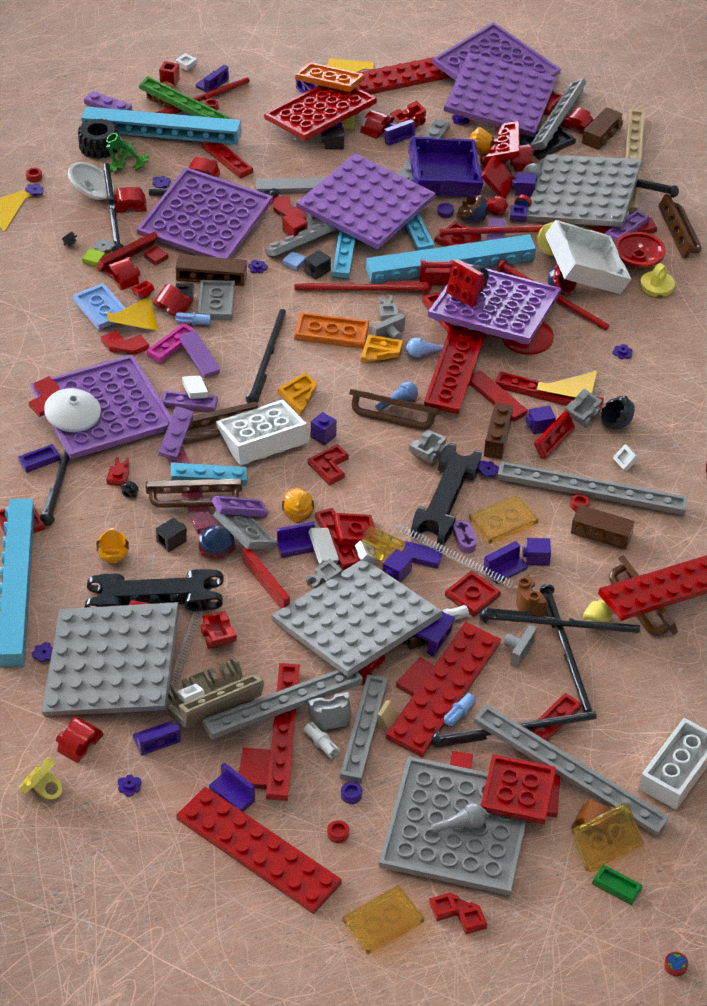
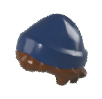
(473, 210)

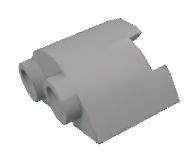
(584, 407)
(429, 446)
(330, 713)

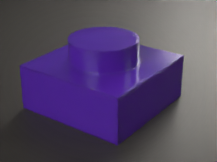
(518, 213)

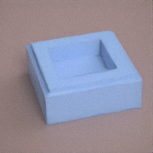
(293, 261)

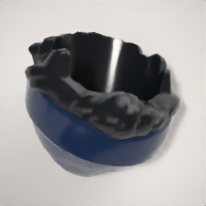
(618, 412)

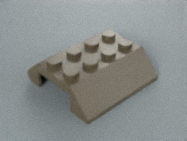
(217, 697)

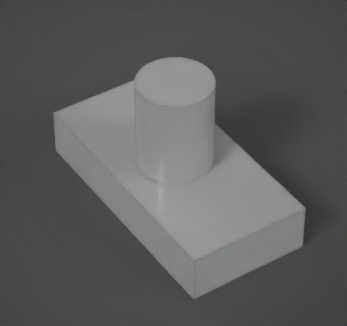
(390, 327)
(520, 645)

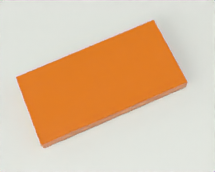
(330, 77)
(332, 330)

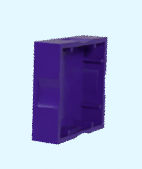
(446, 166)

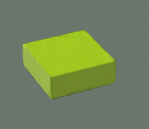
(92, 257)

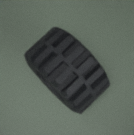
(93, 137)

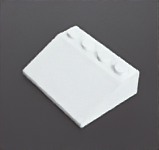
(263, 432)

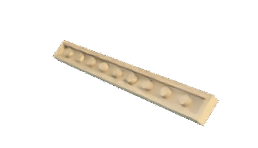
(634, 146)

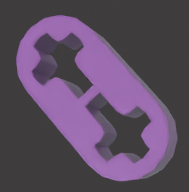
(460, 537)

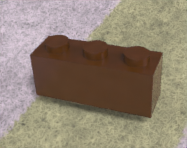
(602, 128)
(498, 430)
(602, 527)

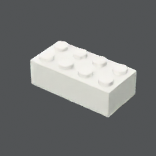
(676, 765)

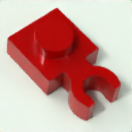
(119, 473)

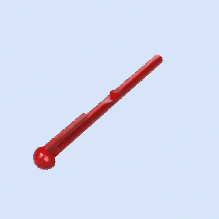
(174, 110)
(491, 230)
(505, 268)
(389, 286)

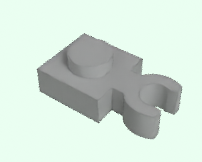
(387, 308)
(323, 573)

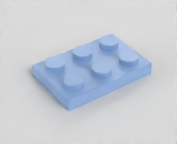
(95, 304)

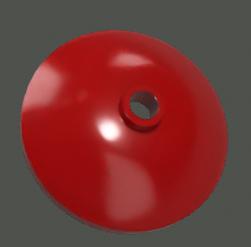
(640, 249)
(540, 342)

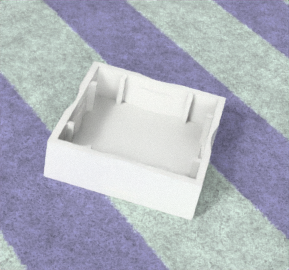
(587, 257)

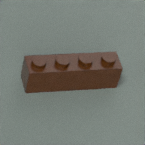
(197, 268)

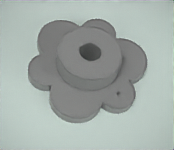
(103, 245)

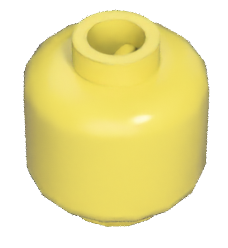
(598, 611)

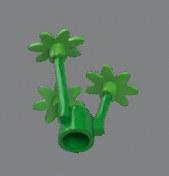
(117, 143)

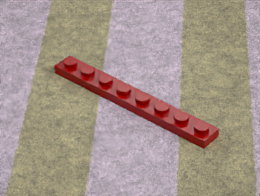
(282, 739)

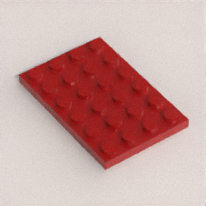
(319, 110)

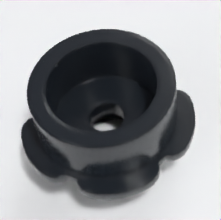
(69, 239)
(129, 489)

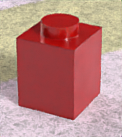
(169, 72)
(293, 224)

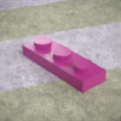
(168, 344)

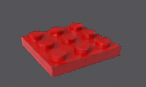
(518, 789)

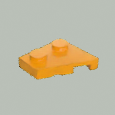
(381, 348)
(298, 392)

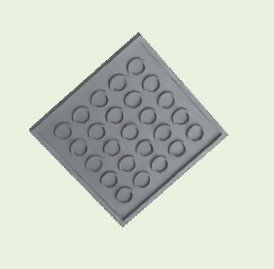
(584, 190)
(356, 617)
(111, 659)
(462, 856)

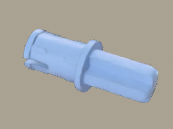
(194, 319)
(459, 709)

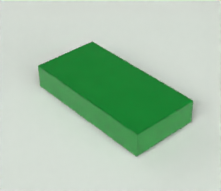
(617, 884)

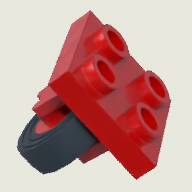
(467, 282)

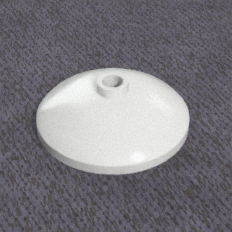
(88, 180)
(72, 410)

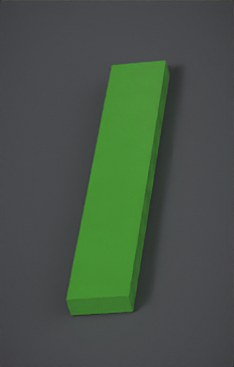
(179, 99)

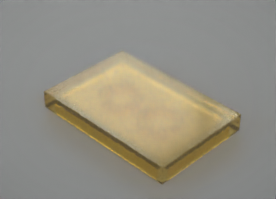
(503, 518)
(607, 836)
(383, 919)

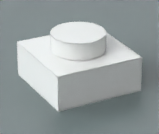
(186, 61)
(626, 457)
(366, 552)
(190, 693)

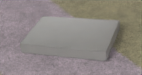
(216, 299)
(247, 531)

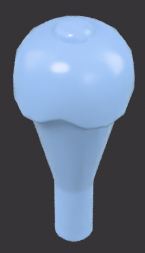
(417, 348)

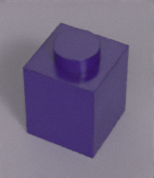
(524, 184)
(540, 419)
(323, 428)
(537, 551)
(398, 565)

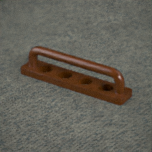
(686, 232)
(211, 417)
(391, 418)
(190, 486)
(669, 624)

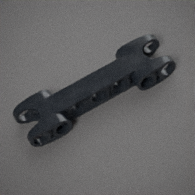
(437, 515)
(187, 591)

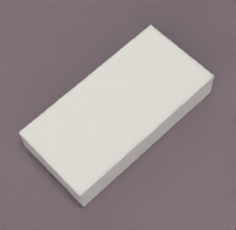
(195, 387)
(323, 545)

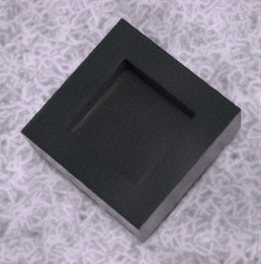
(186, 288)

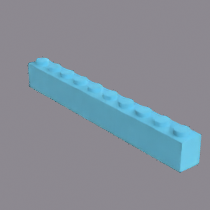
(169, 125)
(483, 253)
(15, 581)

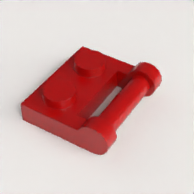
(435, 272)

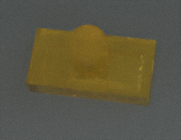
(382, 542)

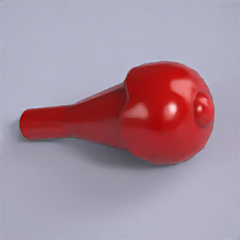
(497, 205)

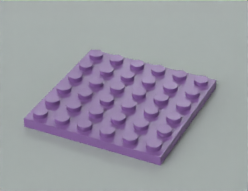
(496, 44)
(500, 93)
(365, 200)
(205, 214)
(505, 307)
(126, 401)

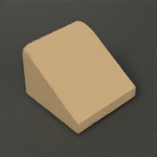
(386, 716)

